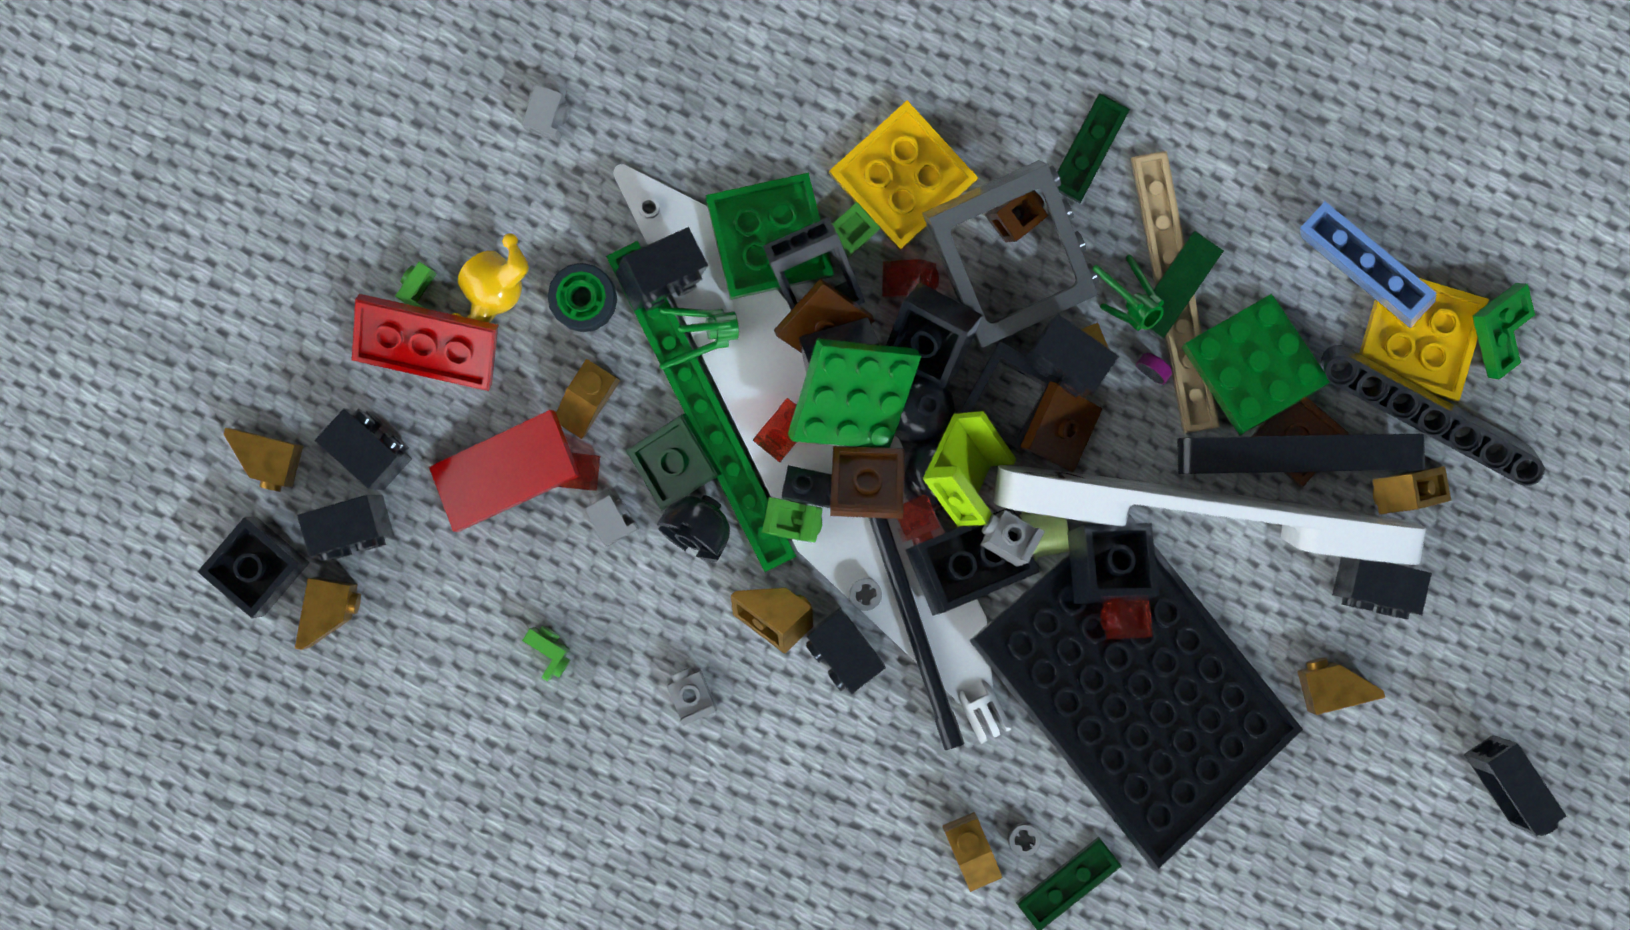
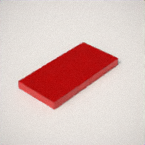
(424, 342)
(504, 471)

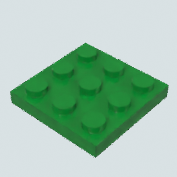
(758, 215)
(1255, 364)
(853, 394)

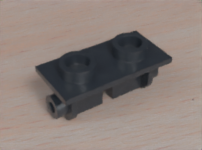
(807, 486)

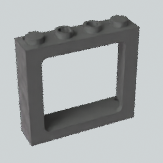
(991, 195)

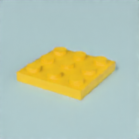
(902, 174)
(1432, 351)

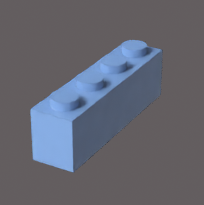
(1368, 264)

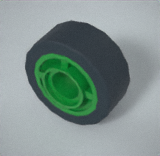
(565, 286)

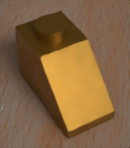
(585, 398)
(265, 458)
(1411, 490)
(325, 609)
(774, 615)
(1334, 687)
(972, 851)

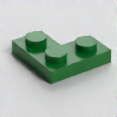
(1496, 329)

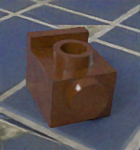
(1008, 225)

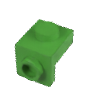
(855, 229)
(415, 282)
(792, 520)
(547, 643)

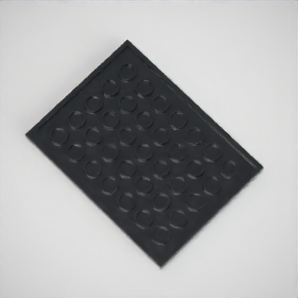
(1146, 723)

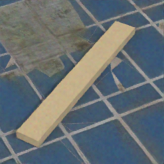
(1164, 242)

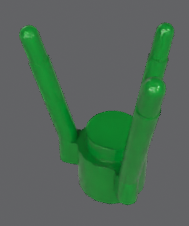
(1143, 309)
(719, 326)

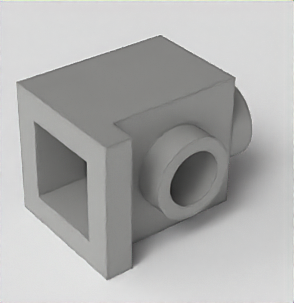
(546, 111)
(610, 517)
(998, 541)
(697, 709)

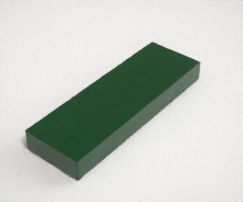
(1090, 147)
(1184, 279)
(1068, 884)

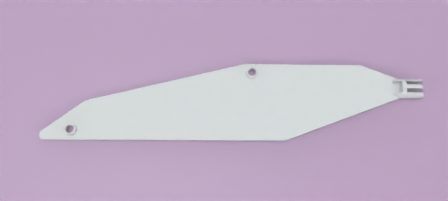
(754, 382)

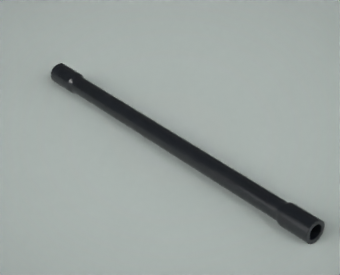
(944, 716)

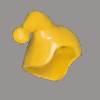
(493, 282)

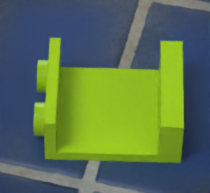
(962, 464)

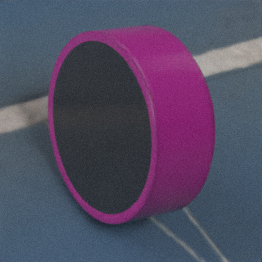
(1154, 368)

